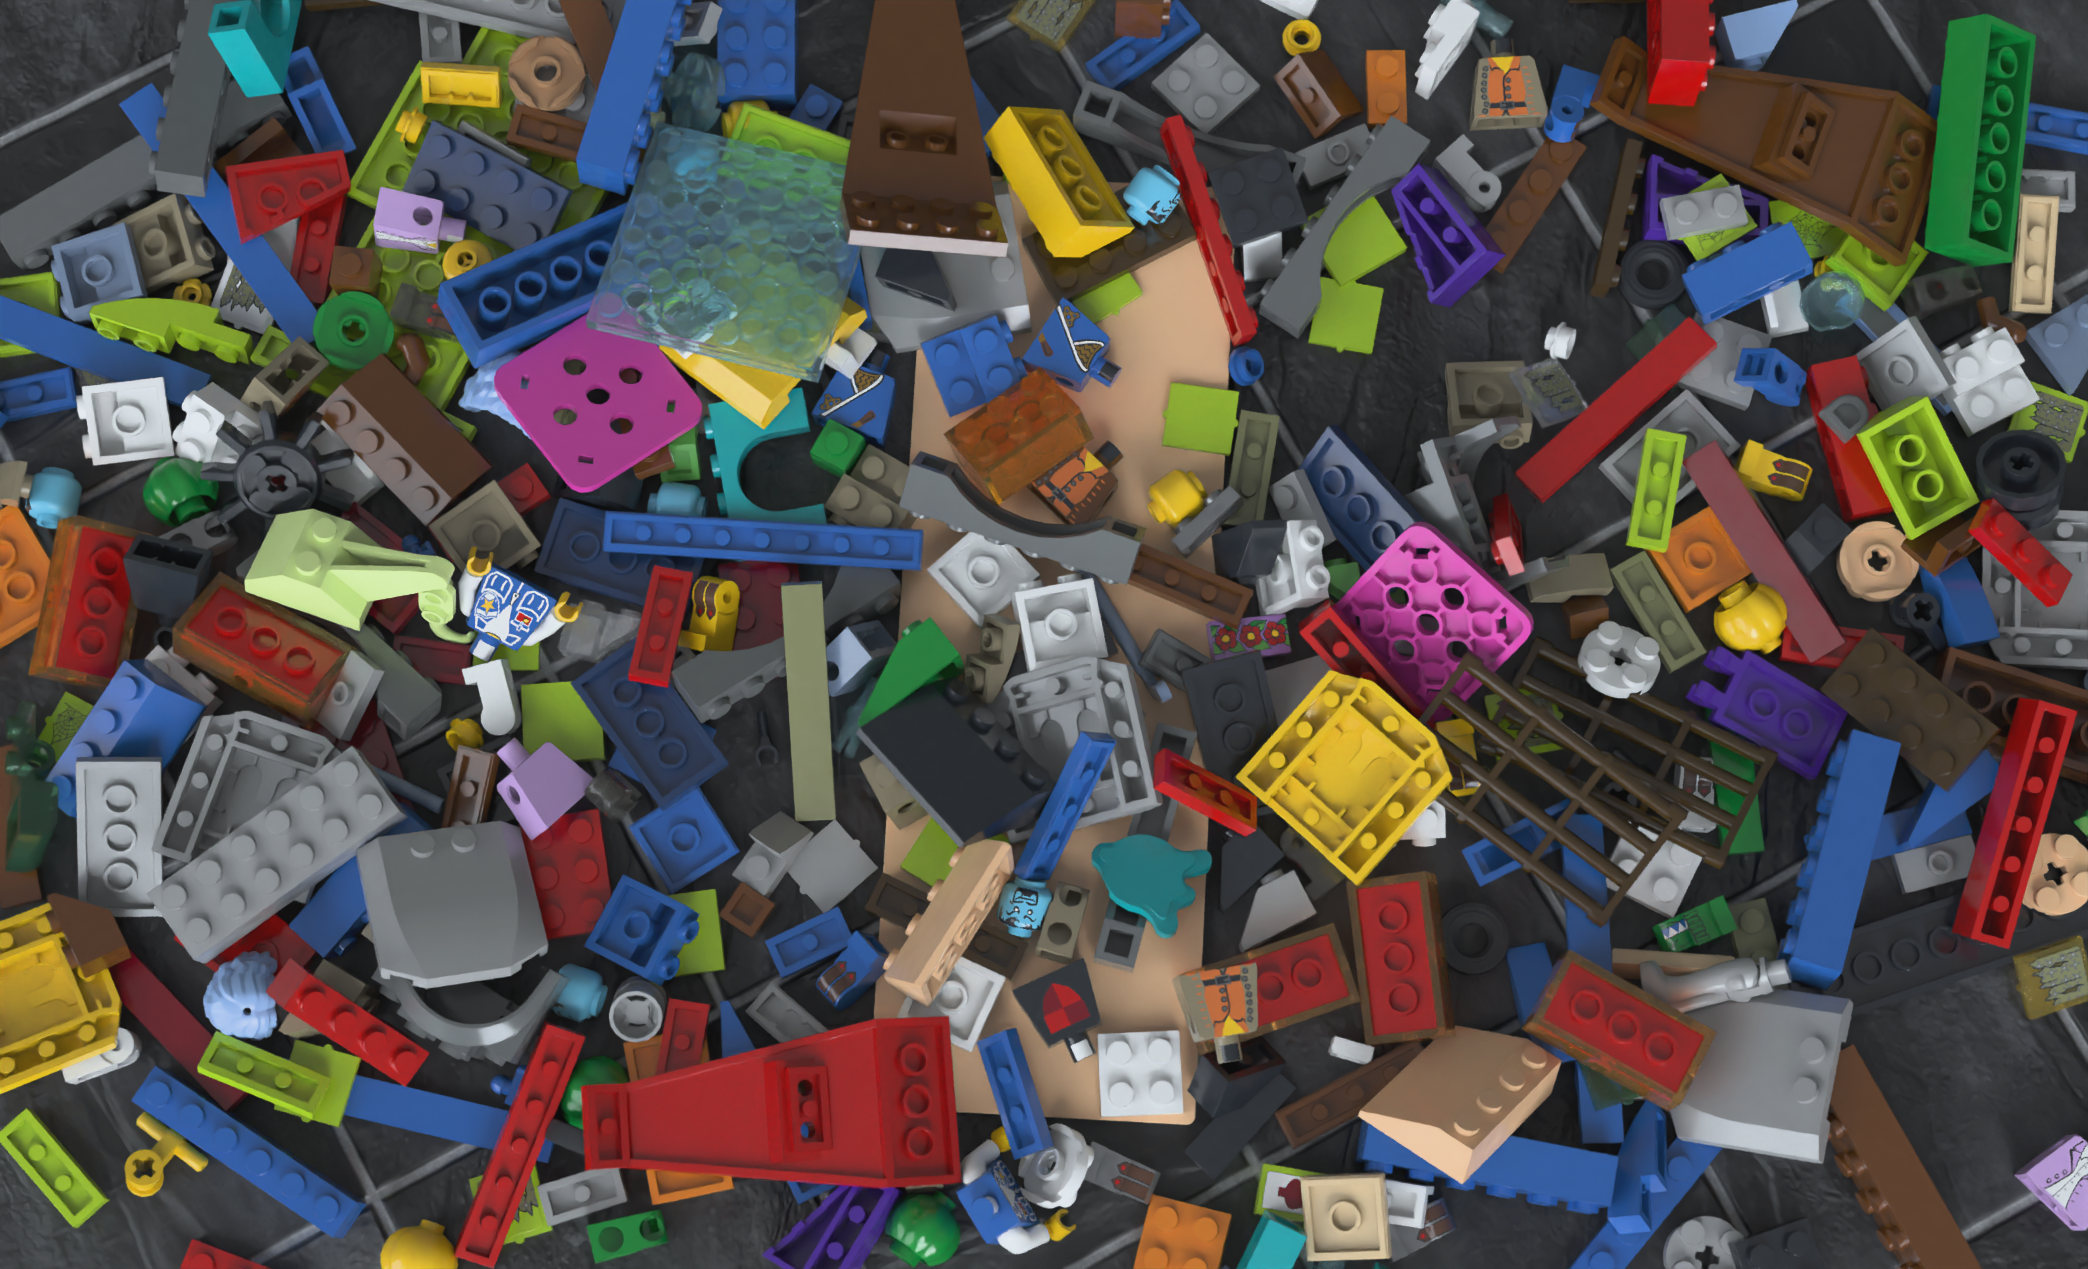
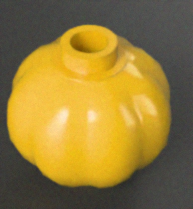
(1750, 617)
(418, 1248)

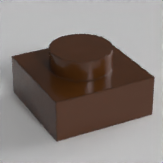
(747, 910)

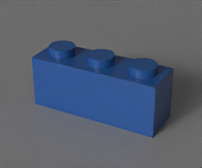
(1747, 272)

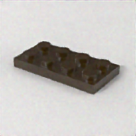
(1081, 275)
(1912, 707)

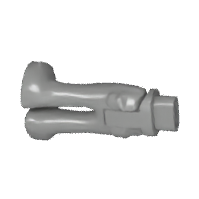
(1727, 981)

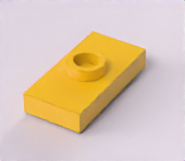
(461, 84)

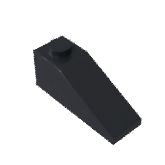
(1814, 539)

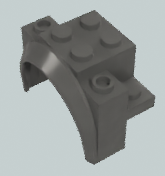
(1451, 504)
(473, 1016)

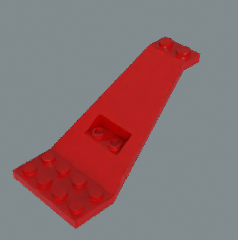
(872, 1108)

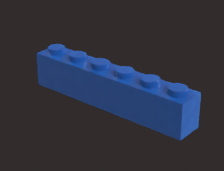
(249, 1152)

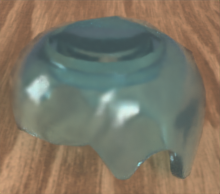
(1832, 301)

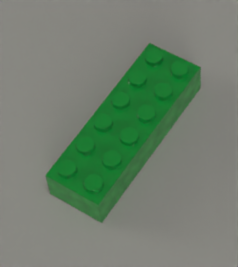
(1980, 141)

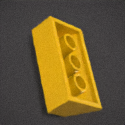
(1057, 181)

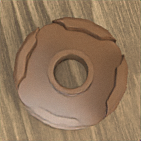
(551, 94)

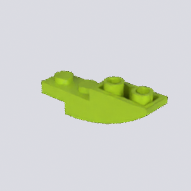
(160, 322)

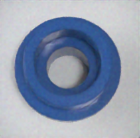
(1245, 365)

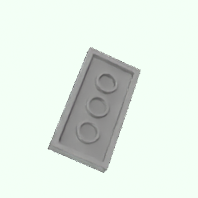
(116, 831)

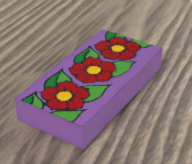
(1259, 633)

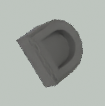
(1845, 416)

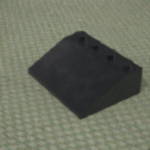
(959, 762)

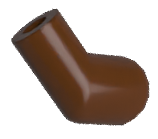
(1990, 316)
(415, 355)

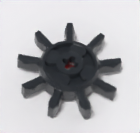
(276, 453)

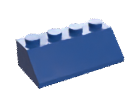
(135, 717)

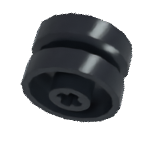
(2023, 474)

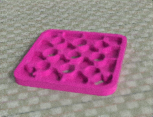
(590, 434)
(1425, 581)

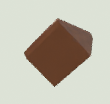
(1584, 615)

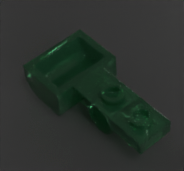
(32, 799)

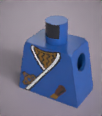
(1071, 350)
(861, 402)

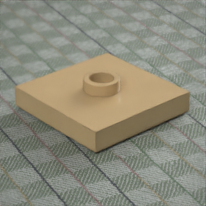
(1346, 1216)

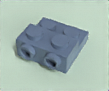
(97, 271)

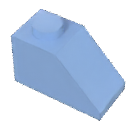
(1751, 35)

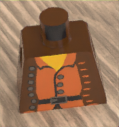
(1079, 484)

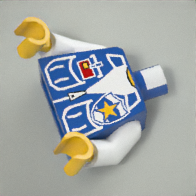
(508, 607)
(997, 1201)

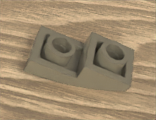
(14, 483)
(1585, 576)
(989, 668)

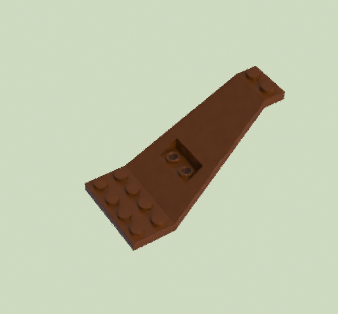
(917, 140)
(1855, 160)

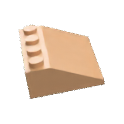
(950, 920)
(1463, 1098)

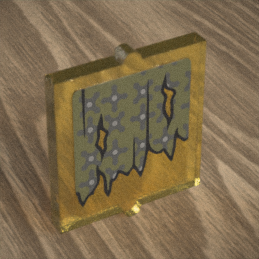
(1050, 20)
(2052, 977)

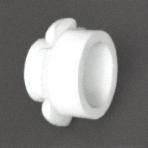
(1560, 341)

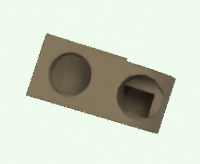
(1062, 923)

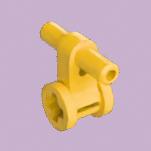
(168, 1145)

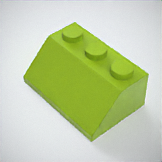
(1916, 465)

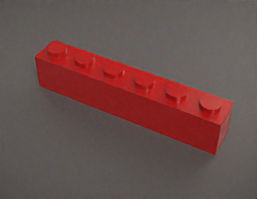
(2014, 822)

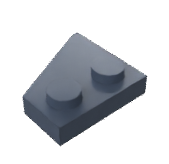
(2063, 344)

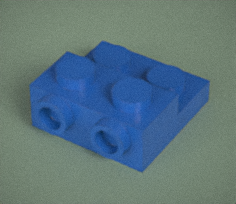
(973, 363)
(643, 930)

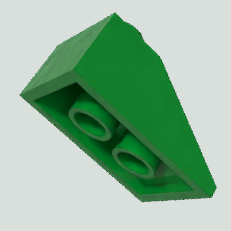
(916, 661)

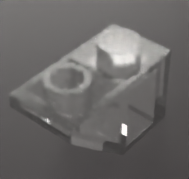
(597, 632)

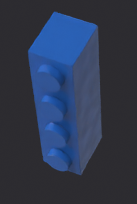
(340, 906)

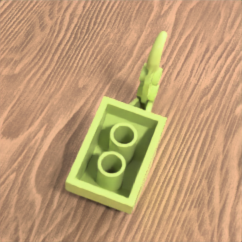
(339, 571)

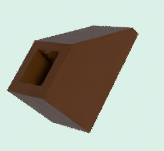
(90, 933)

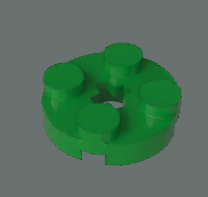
(341, 312)

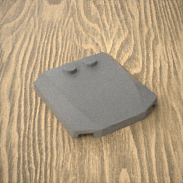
(978, 284)
(2050, 635)
(1087, 694)
(232, 775)
(451, 904)
(1767, 1075)

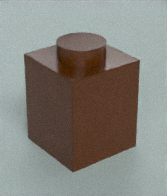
(355, 271)

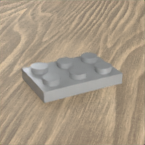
(1682, 416)

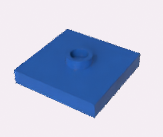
(684, 840)

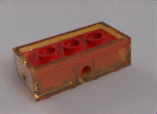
(86, 605)
(261, 649)
(1401, 959)
(1294, 980)
(1619, 1030)

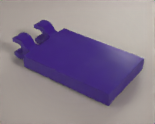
(1770, 710)

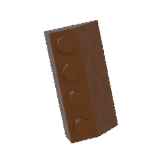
(405, 439)

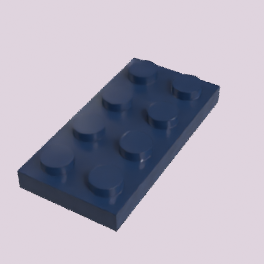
(487, 188)
(1357, 498)
(577, 558)
(650, 728)

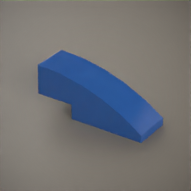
(316, 104)
(1962, 604)
(1491, 863)
(1640, 1171)

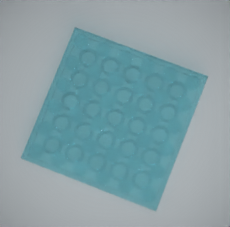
(730, 254)

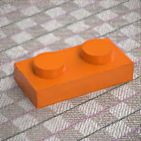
(1385, 86)

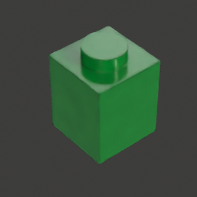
(837, 449)

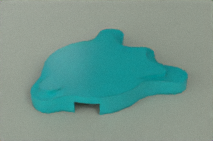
(1150, 877)

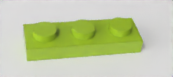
(1656, 490)
(264, 1074)
(52, 1168)

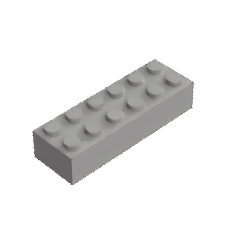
(277, 855)

